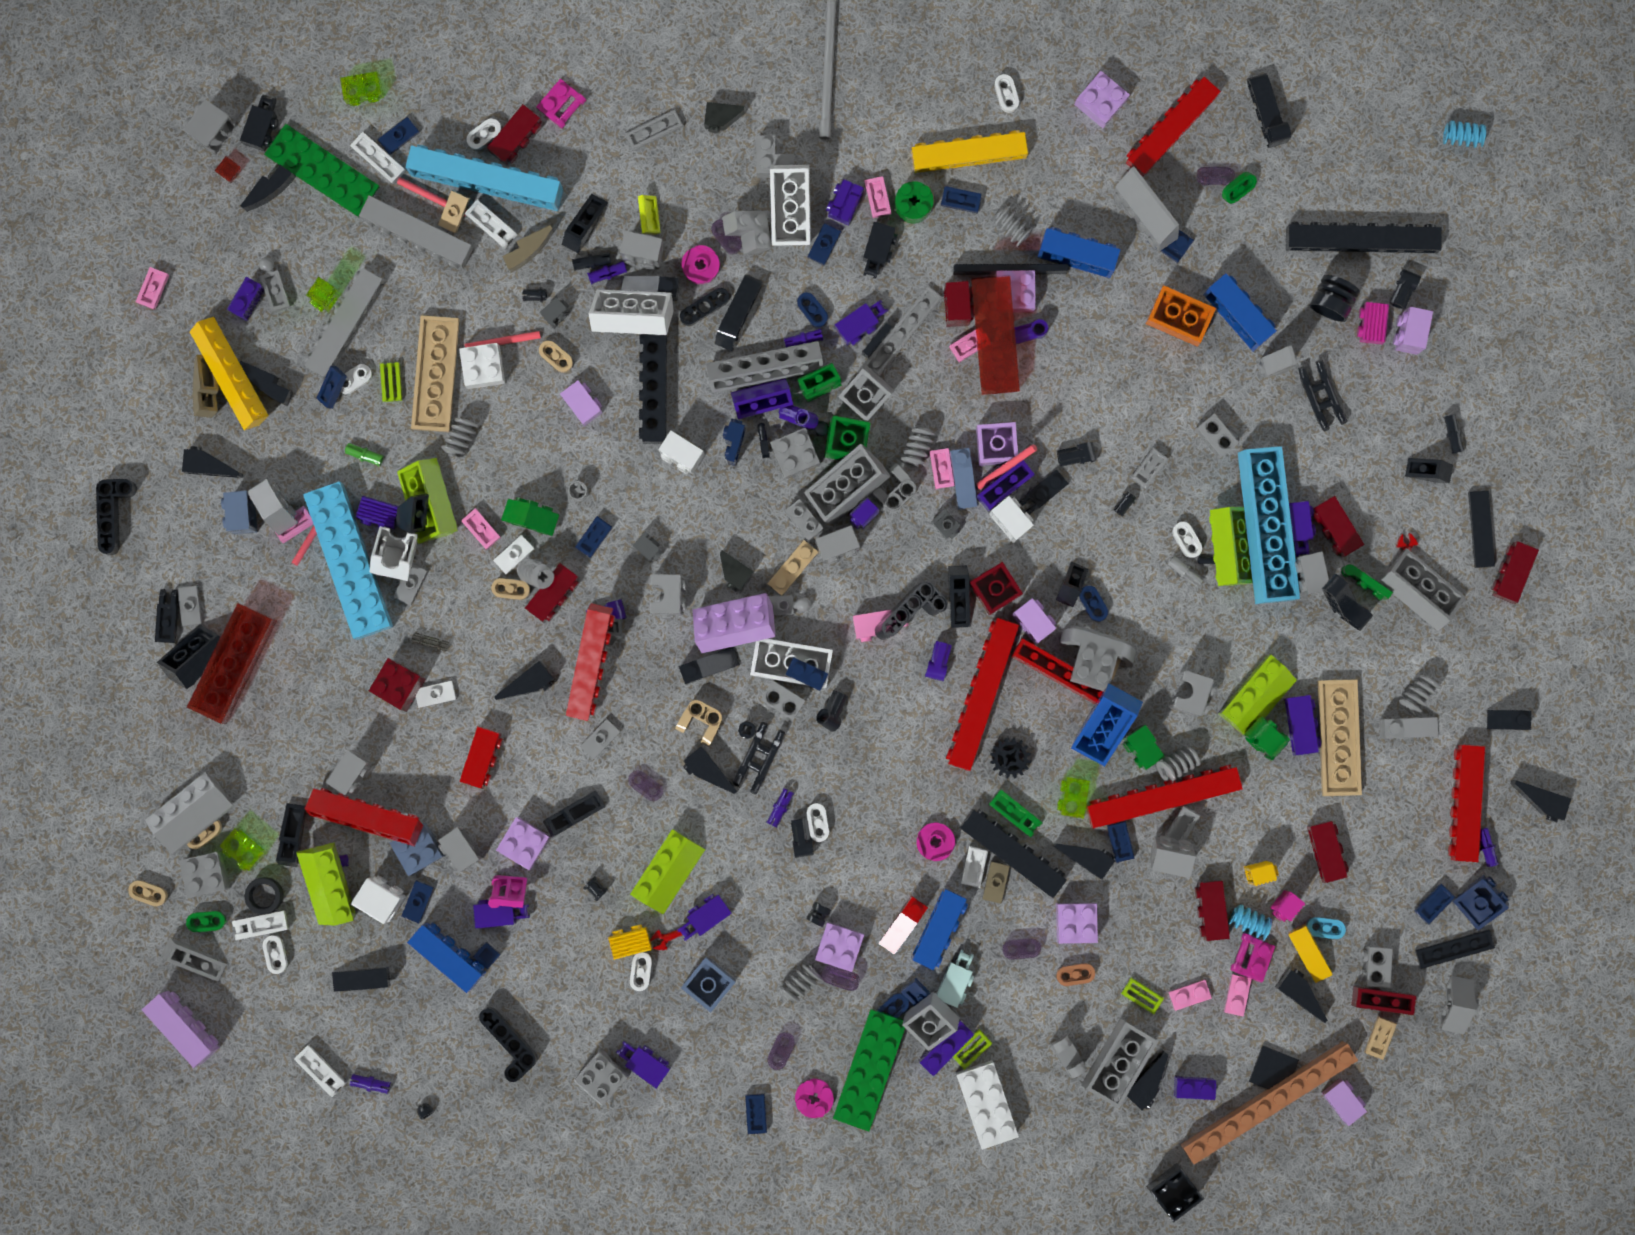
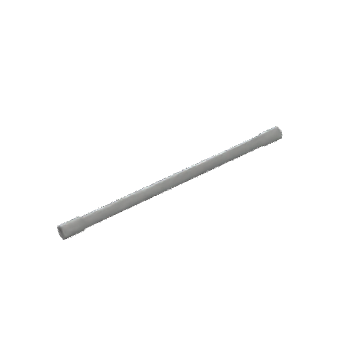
(825, 122)

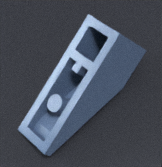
(963, 478)

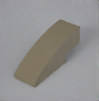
(528, 248)
(204, 389)

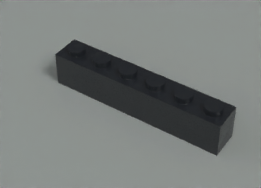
(1012, 853)

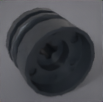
(1334, 298)

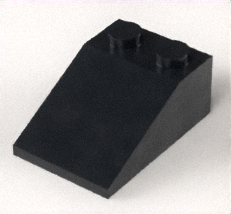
(189, 657)

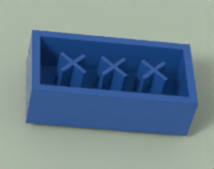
(1078, 252)
(1240, 312)
(1107, 724)
(938, 929)
(447, 957)

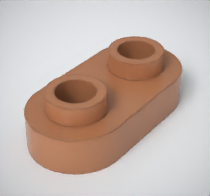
(1075, 975)

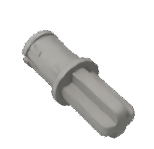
(1185, 571)

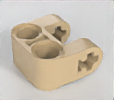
(703, 716)

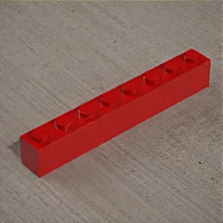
(983, 694)
(1163, 797)

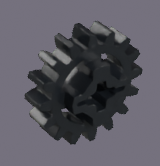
(1003, 768)

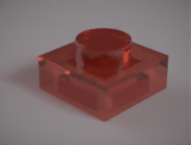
(228, 169)

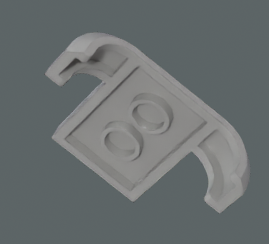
(1096, 655)

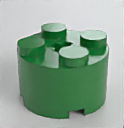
(923, 198)
(1266, 738)

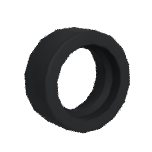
(249, 895)

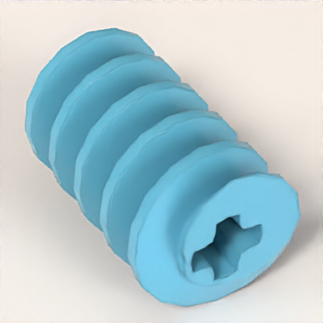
(1465, 132)
(1251, 921)

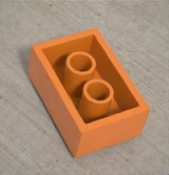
(1180, 316)

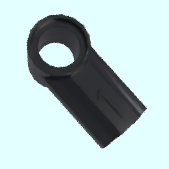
(1405, 286)
(1080, 454)
(829, 716)
(802, 842)

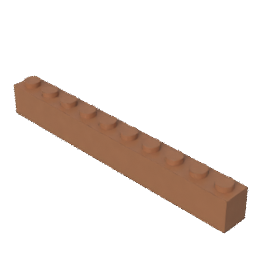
(1269, 1102)

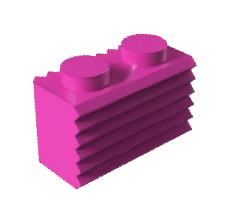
(1373, 323)
(1286, 906)

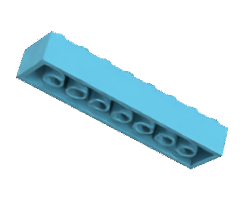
(484, 178)
(1268, 525)
(348, 560)

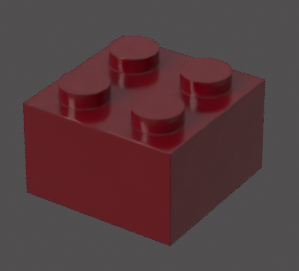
(957, 303)
(995, 588)
(397, 684)

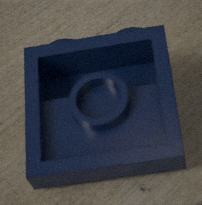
(734, 437)
(1482, 902)

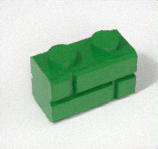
(819, 382)

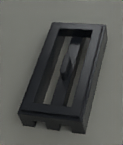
(877, 340)

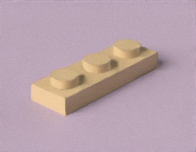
(792, 568)

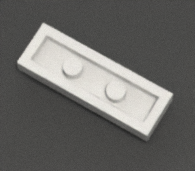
(377, 158)

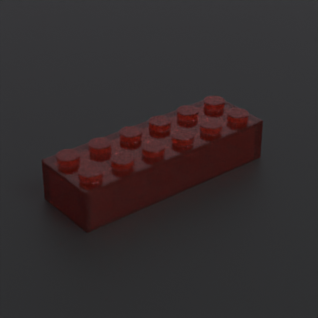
(995, 334)
(231, 663)

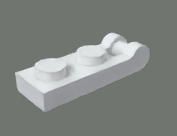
(490, 223)
(261, 925)
(319, 1070)

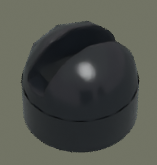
(822, 428)
(424, 1111)

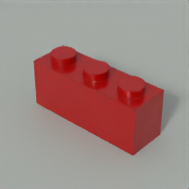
(481, 758)

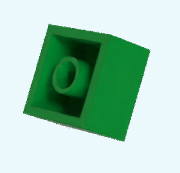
(845, 436)

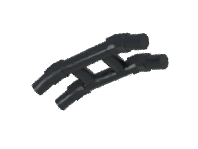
(1325, 384)
(748, 763)

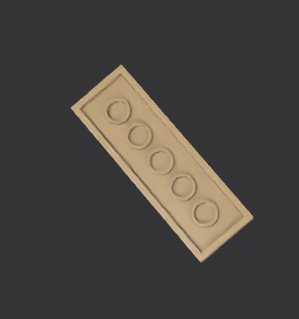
(435, 374)
(1339, 737)

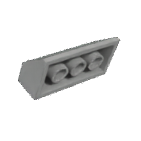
(1146, 209)
(847, 484)
(1422, 589)
(189, 813)
(1119, 1063)

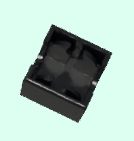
(1175, 1192)

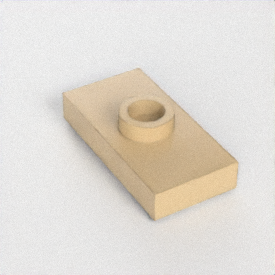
(454, 211)
(1380, 1038)

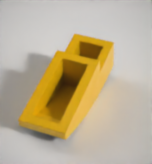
(1310, 953)

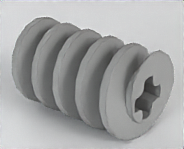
(1011, 225)
(459, 436)
(918, 446)
(535, 573)
(1419, 694)
(1178, 762)
(800, 983)

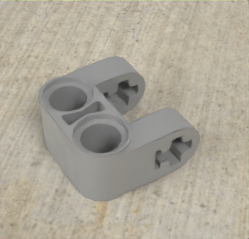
(897, 493)
(1069, 1056)

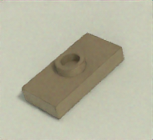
(995, 882)

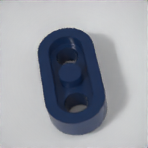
(812, 310)
(1094, 603)
(891, 1008)

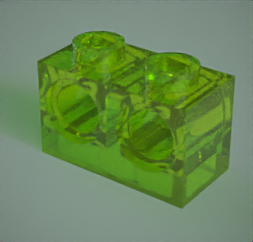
(362, 82)
(323, 295)
(1078, 798)
(246, 845)

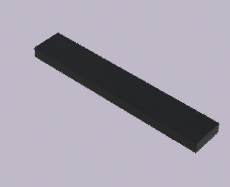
(990, 269)

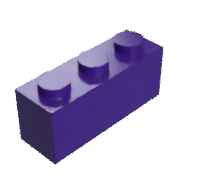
(761, 398)
(1005, 485)
(1302, 725)
(944, 1051)

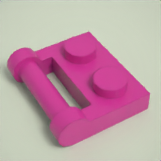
(556, 99)
(514, 892)
(1258, 960)

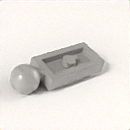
(273, 286)
(785, 604)

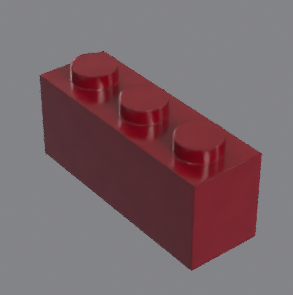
(515, 135)
(1337, 527)
(1514, 572)
(548, 599)
(1328, 851)
(1212, 910)
(1383, 1000)

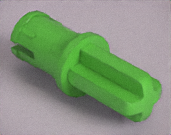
(364, 454)

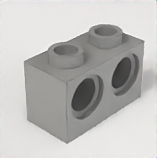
(1212, 440)
(804, 520)
(785, 697)
(1383, 966)

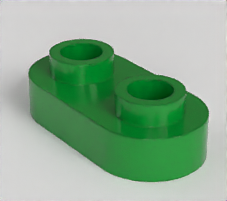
(1239, 187)
(206, 921)

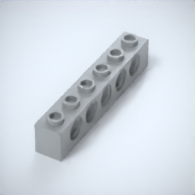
(764, 366)

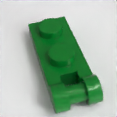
(1365, 581)
(1014, 812)

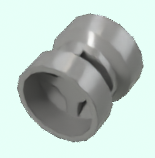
(576, 489)

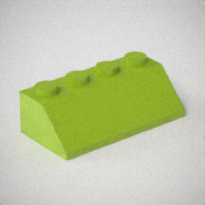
(426, 478)
(1230, 546)
(1258, 694)
(667, 871)
(326, 885)

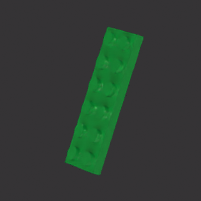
(321, 170)
(869, 1070)

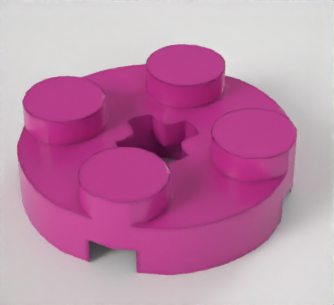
(695, 255)
(945, 846)
(804, 1103)

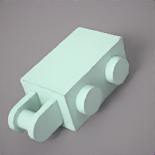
(956, 980)

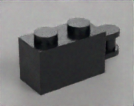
(260, 124)
(878, 247)

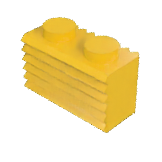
(1261, 873)
(630, 942)

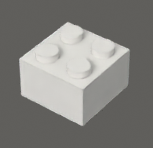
(482, 366)
(681, 452)
(1011, 518)

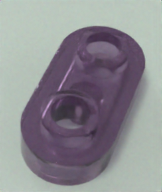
(1215, 175)
(724, 240)
(645, 785)
(1021, 950)
(840, 978)
(781, 1050)

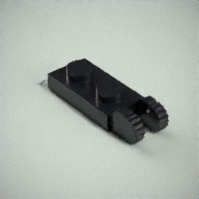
(1045, 491)
(166, 618)

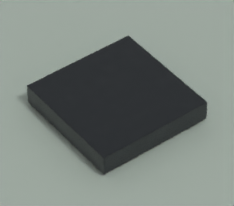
(1272, 1067)

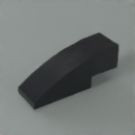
(268, 189)
(267, 383)
(574, 814)
(291, 835)
(361, 979)

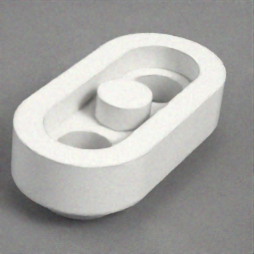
(1007, 93)
(482, 132)
(355, 380)
(1188, 539)
(817, 822)
(273, 954)
(640, 971)

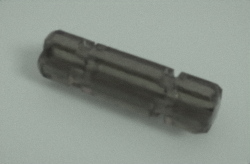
(430, 642)

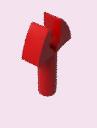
(1400, 543)
(666, 937)

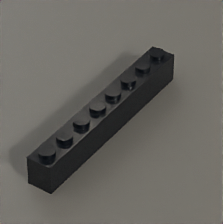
(1363, 238)

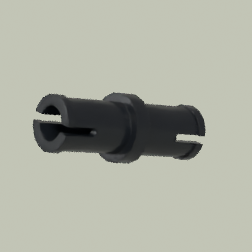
(591, 261)
(1453, 433)

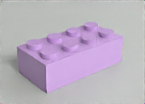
(733, 623)
(181, 1028)

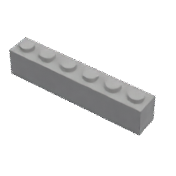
(416, 232)
(345, 322)

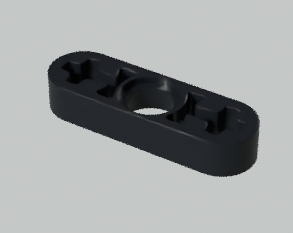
(719, 303)

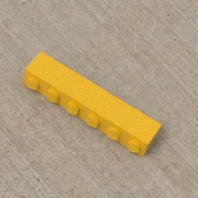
(969, 152)
(228, 373)

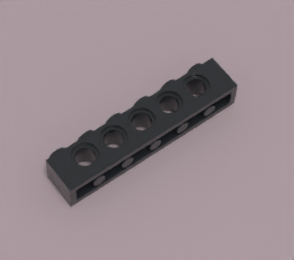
(657, 434)

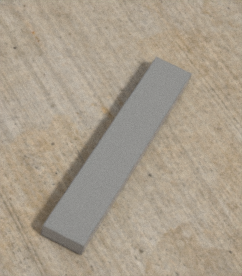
(903, 330)

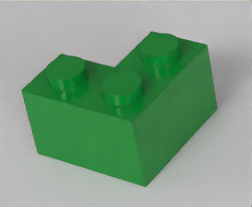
(530, 516)
(1143, 746)

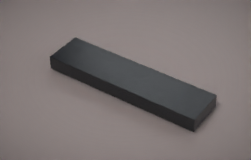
(1481, 529)
(1455, 949)

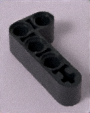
(1267, 111)
(738, 312)
(113, 515)
(1343, 602)
(906, 612)
(505, 1041)

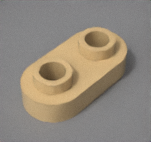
(556, 356)
(511, 588)
(206, 836)
(148, 893)

